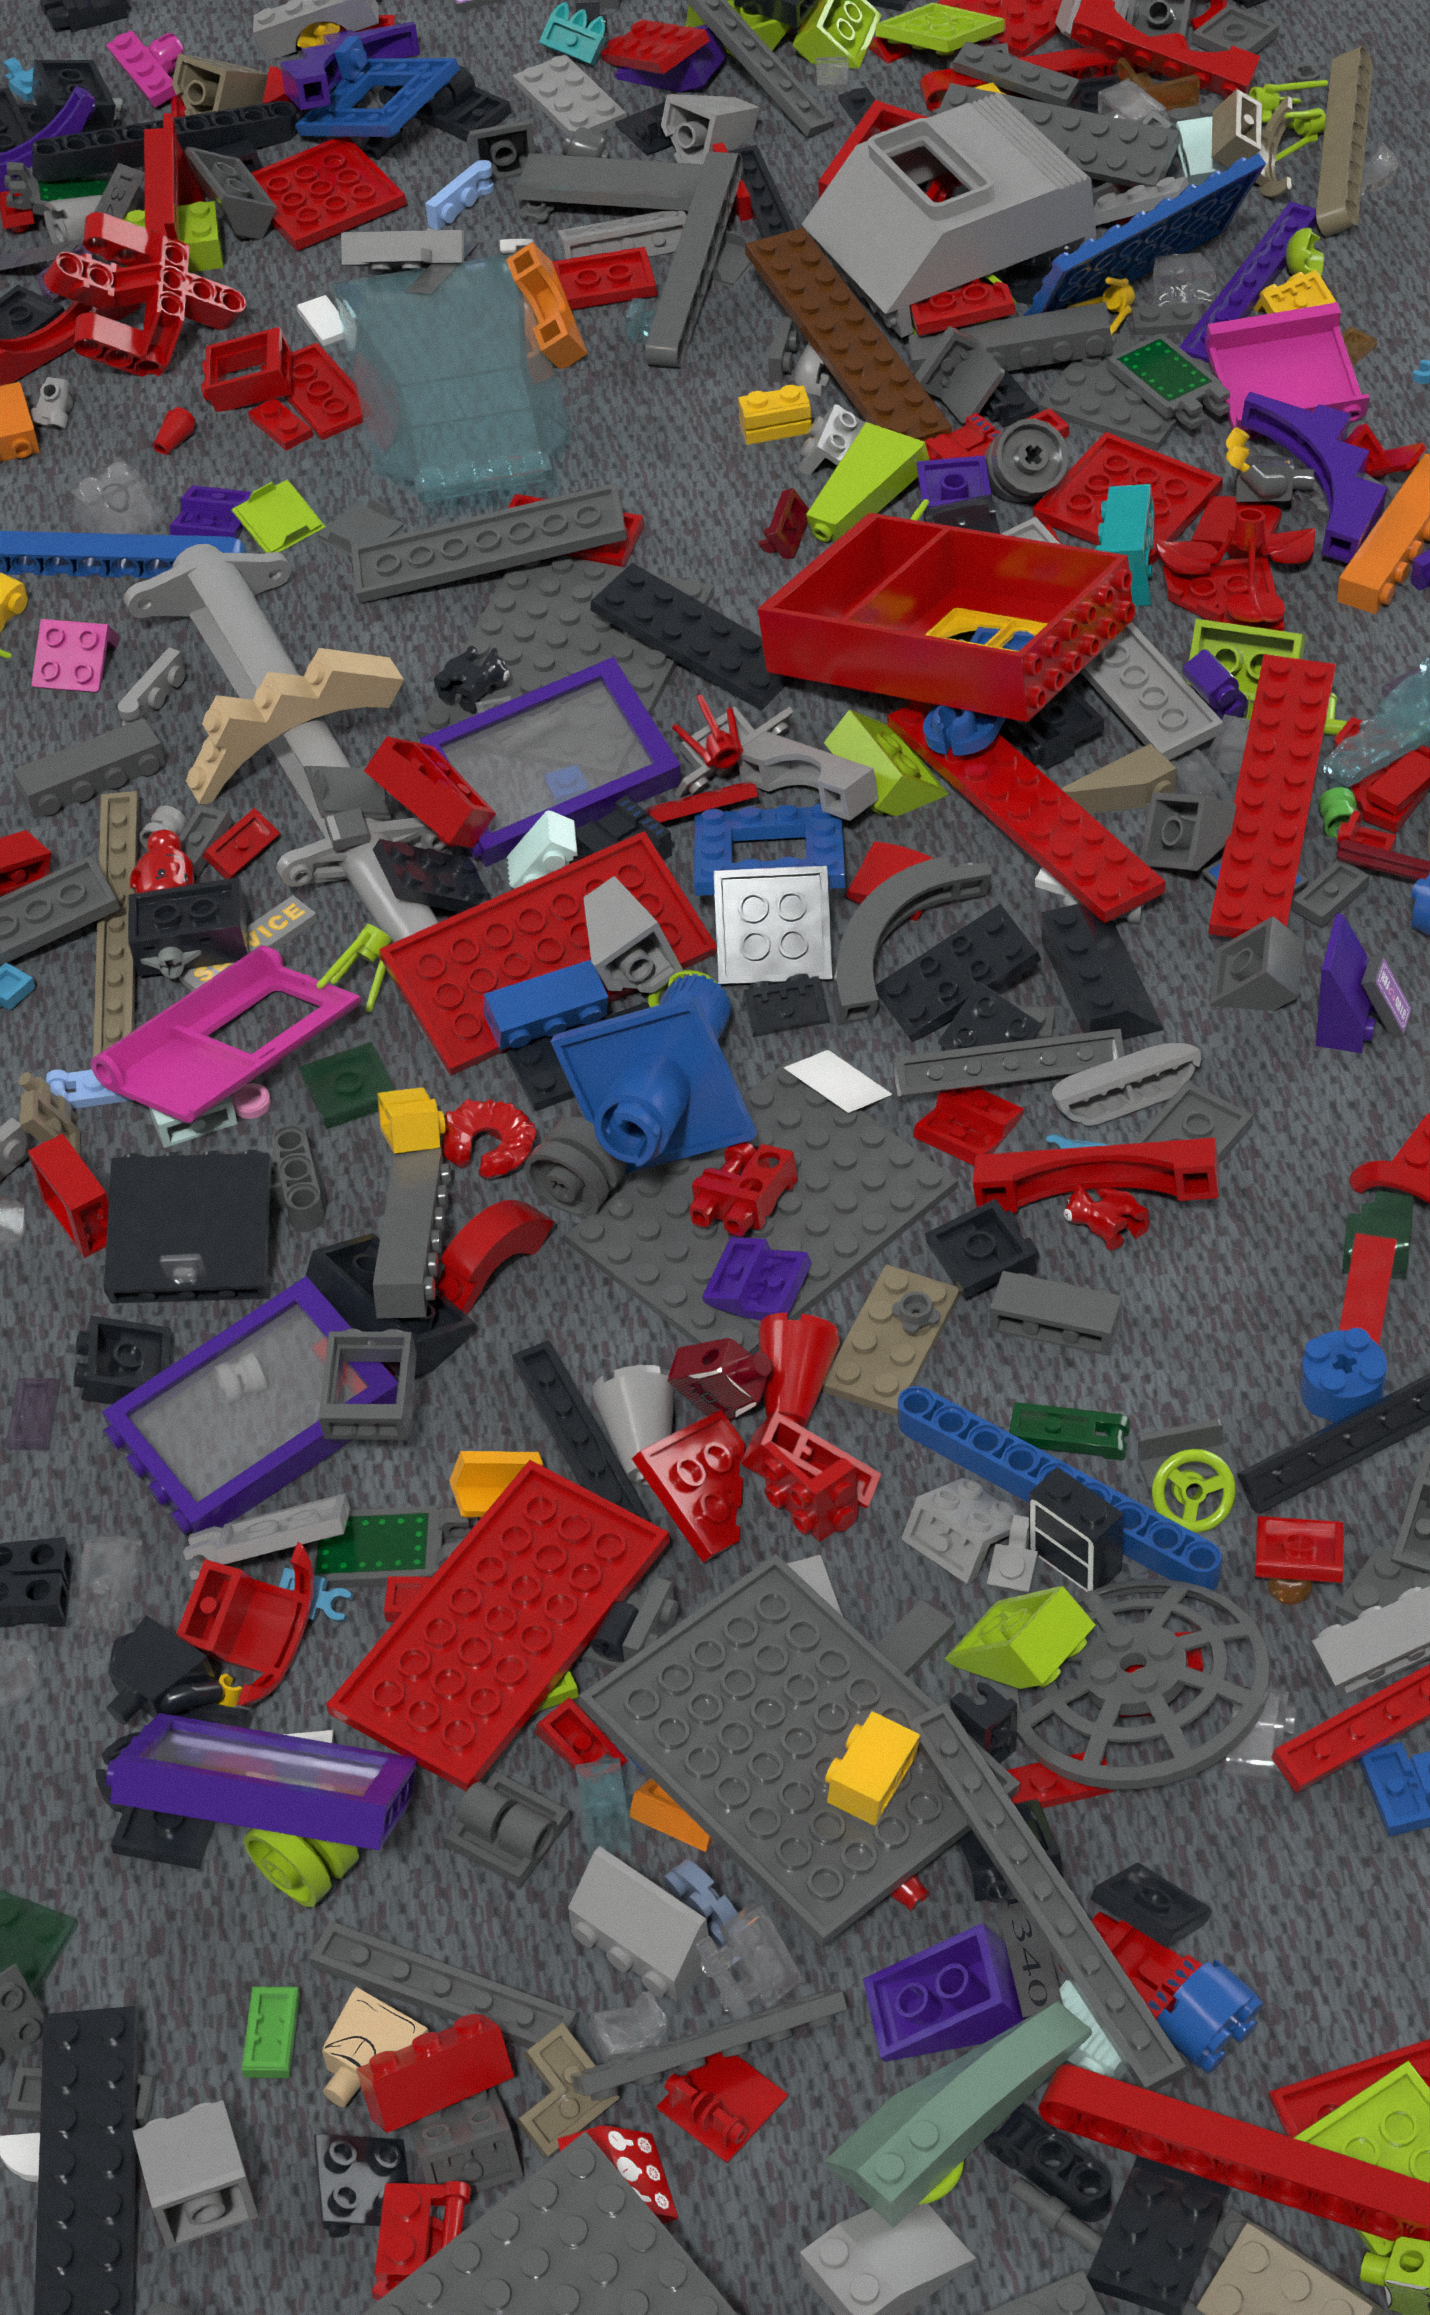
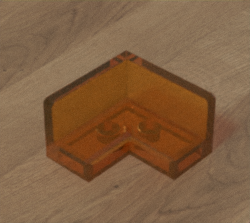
(1171, 94)

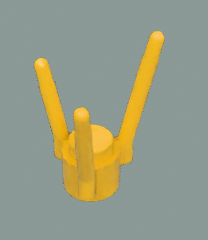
(1117, 298)

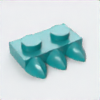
(572, 36)

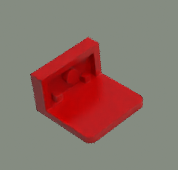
(815, 1504)

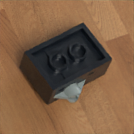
(55, 82)
(187, 927)

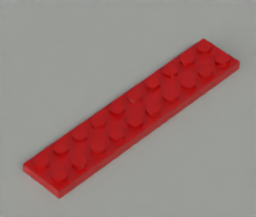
(1273, 795)
(1040, 819)

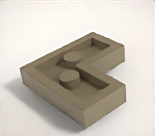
(562, 2109)

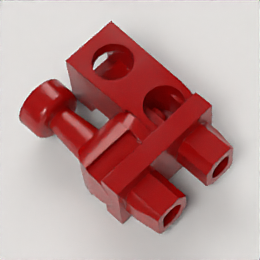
(744, 1198)

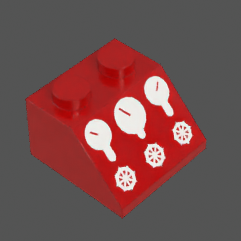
(637, 2161)

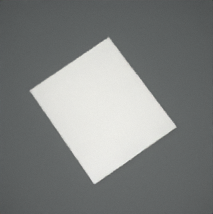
(838, 1081)

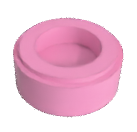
(251, 1101)

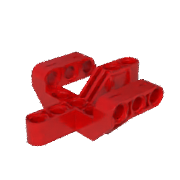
(155, 277)

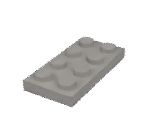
(568, 96)

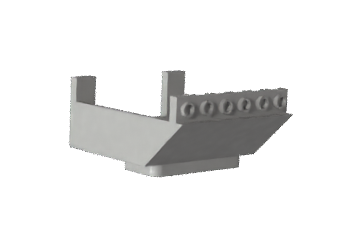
(908, 248)

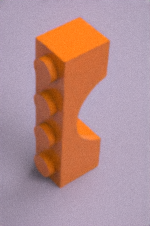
(556, 327)

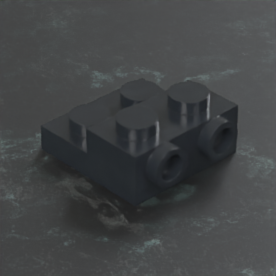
(1026, 276)
(1055, 728)
(981, 1246)
(118, 1357)
(980, 1870)

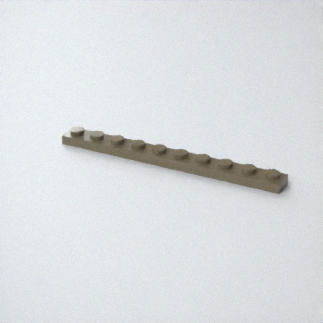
(114, 962)

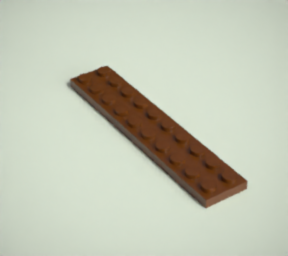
(845, 335)

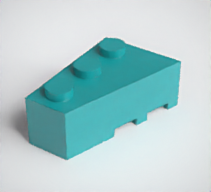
(1130, 531)

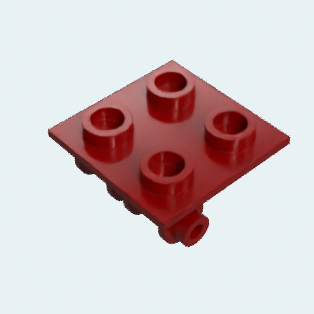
(721, 2103)

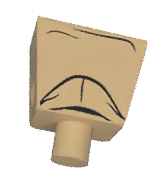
(360, 2033)

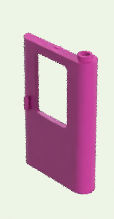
(185, 1072)

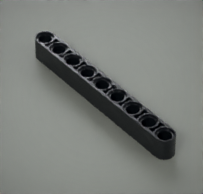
(103, 149)

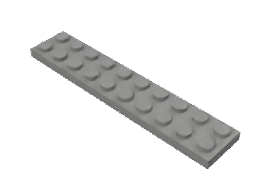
(1142, 683)

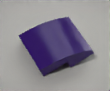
(213, 504)
(755, 1279)

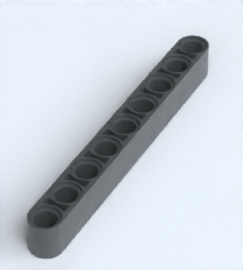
(694, 260)

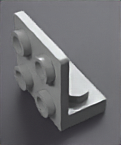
(958, 1526)

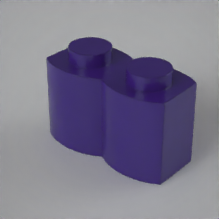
(1215, 684)

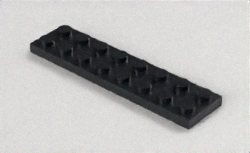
(87, 2163)

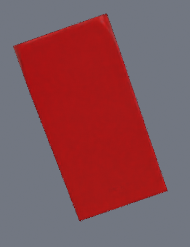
(575, 1736)

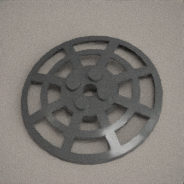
(1148, 1687)

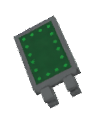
(37, 192)
(1170, 380)
(388, 1544)

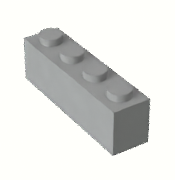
(1376, 1643)

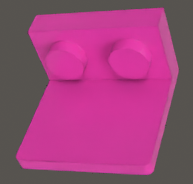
(72, 655)

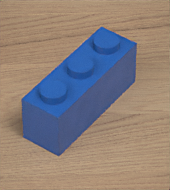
(545, 1005)

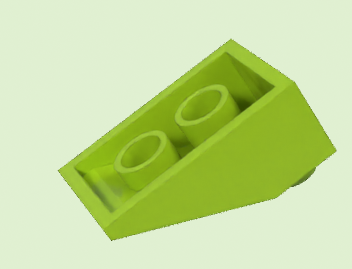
(1024, 1639)

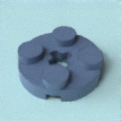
(695, 1889)

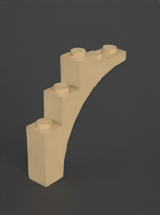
(283, 701)

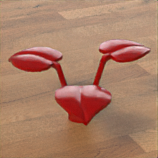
(1248, 533)

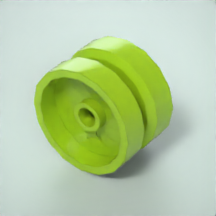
(298, 1863)

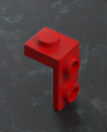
(1382, 461)

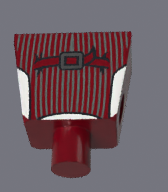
(720, 1376)

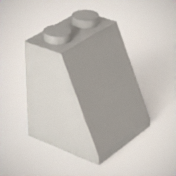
(194, 2174)

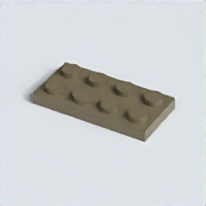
(877, 1353)

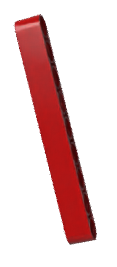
(1076, 63)
(1237, 2154)

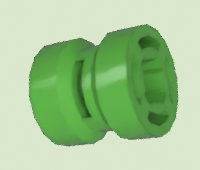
(1336, 807)

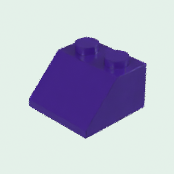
(952, 480)

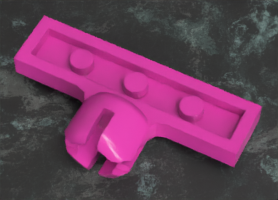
(148, 65)

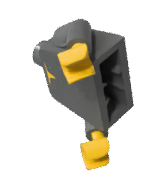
(1263, 476)

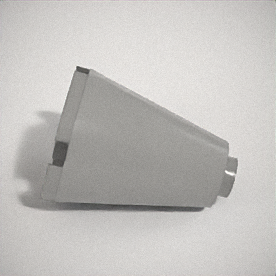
(67, 217)
(635, 1412)

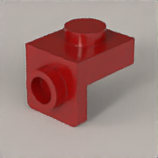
(14, 218)
(1354, 832)

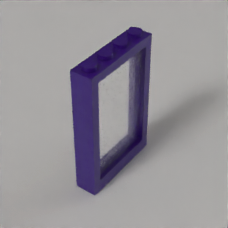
(560, 751)
(241, 1411)
(263, 1781)

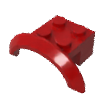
(1406, 1172)
(249, 1621)

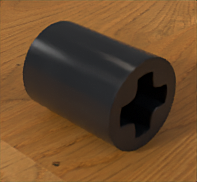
(613, 1631)

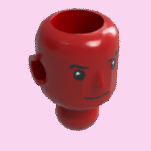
(162, 865)

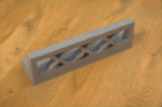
(654, 231)

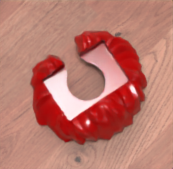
(498, 1120)

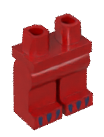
(963, 442)
(1148, 1965)

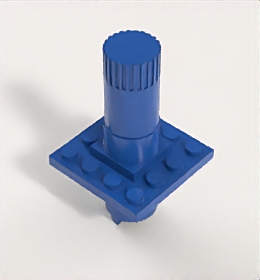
(658, 1077)

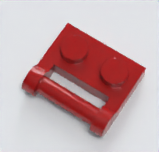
(408, 2221)

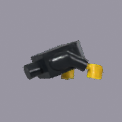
(162, 1675)

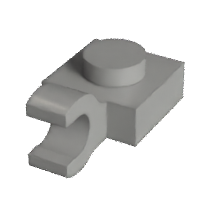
(1014, 1565)

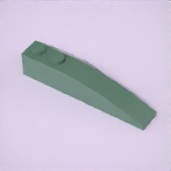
(947, 2114)

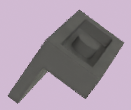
(1160, 1445)

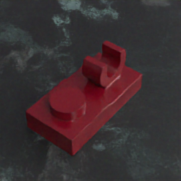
(786, 526)

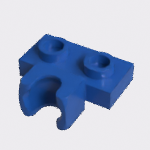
(1399, 1787)

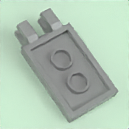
(268, 1532)

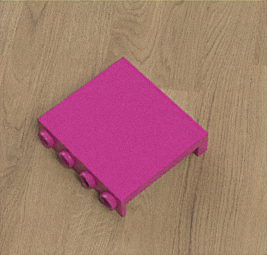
(1288, 358)

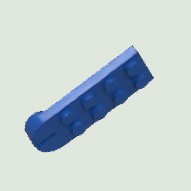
(962, 728)

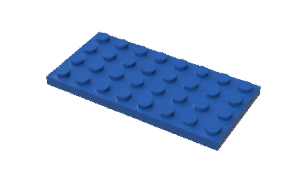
(1166, 230)

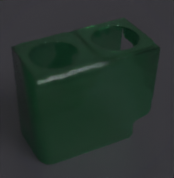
(1386, 1217)

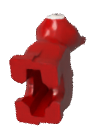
(1109, 1216)

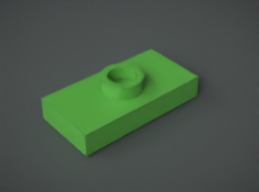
(270, 2032)

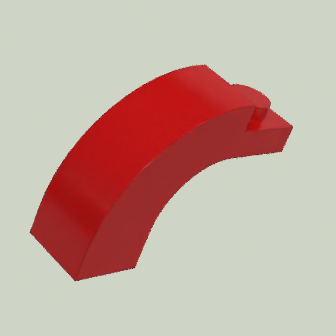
(485, 1243)

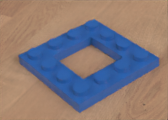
(420, 80)
(718, 829)

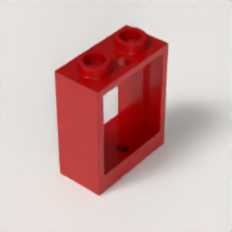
(241, 353)
(71, 1193)

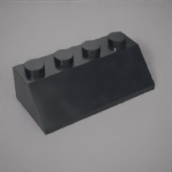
(1097, 973)
(346, 1279)

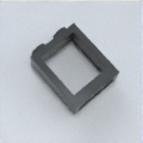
(367, 1420)

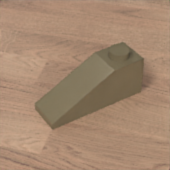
(1125, 782)

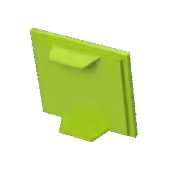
(277, 517)

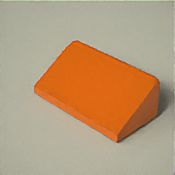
(658, 1810)

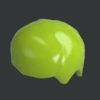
(1302, 255)

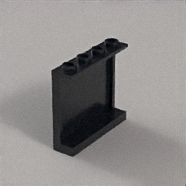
(188, 1206)

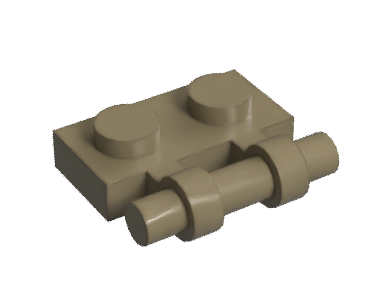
(45, 1113)

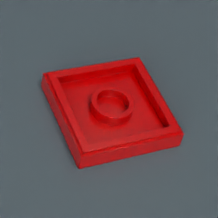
(1299, 1549)

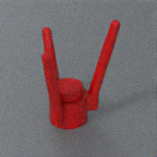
(721, 747)

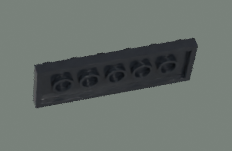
(690, 634)

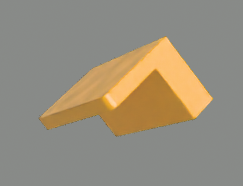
(483, 1476)

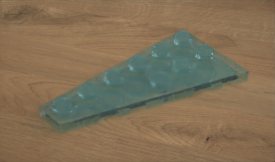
(1393, 732)

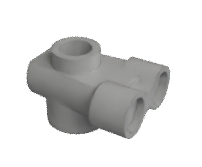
(53, 404)

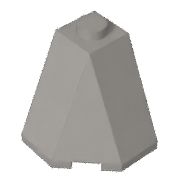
(700, 121)
(626, 941)

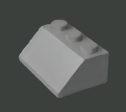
(637, 1925)

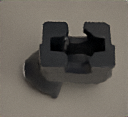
(470, 679)

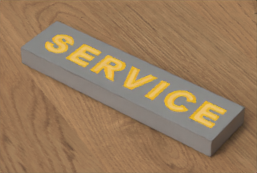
(270, 930)

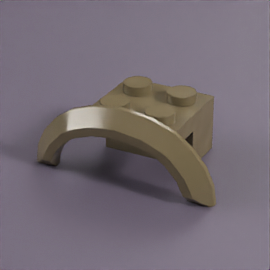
(1239, 135)

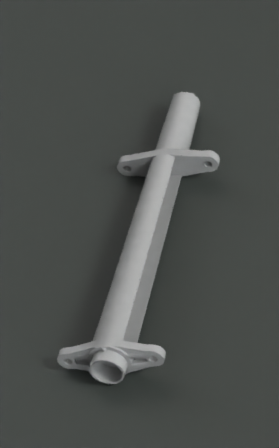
(221, 601)

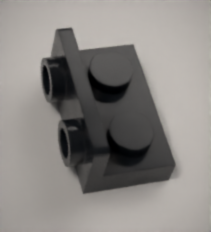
(1009, 403)
(785, 1005)

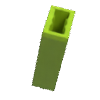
(865, 480)

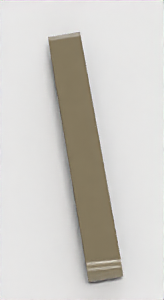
(1344, 142)

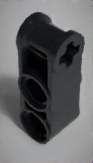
(1028, 2143)

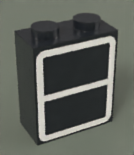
(1075, 1531)

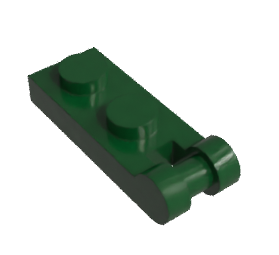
(1071, 1430)

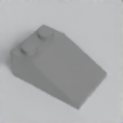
(882, 2269)

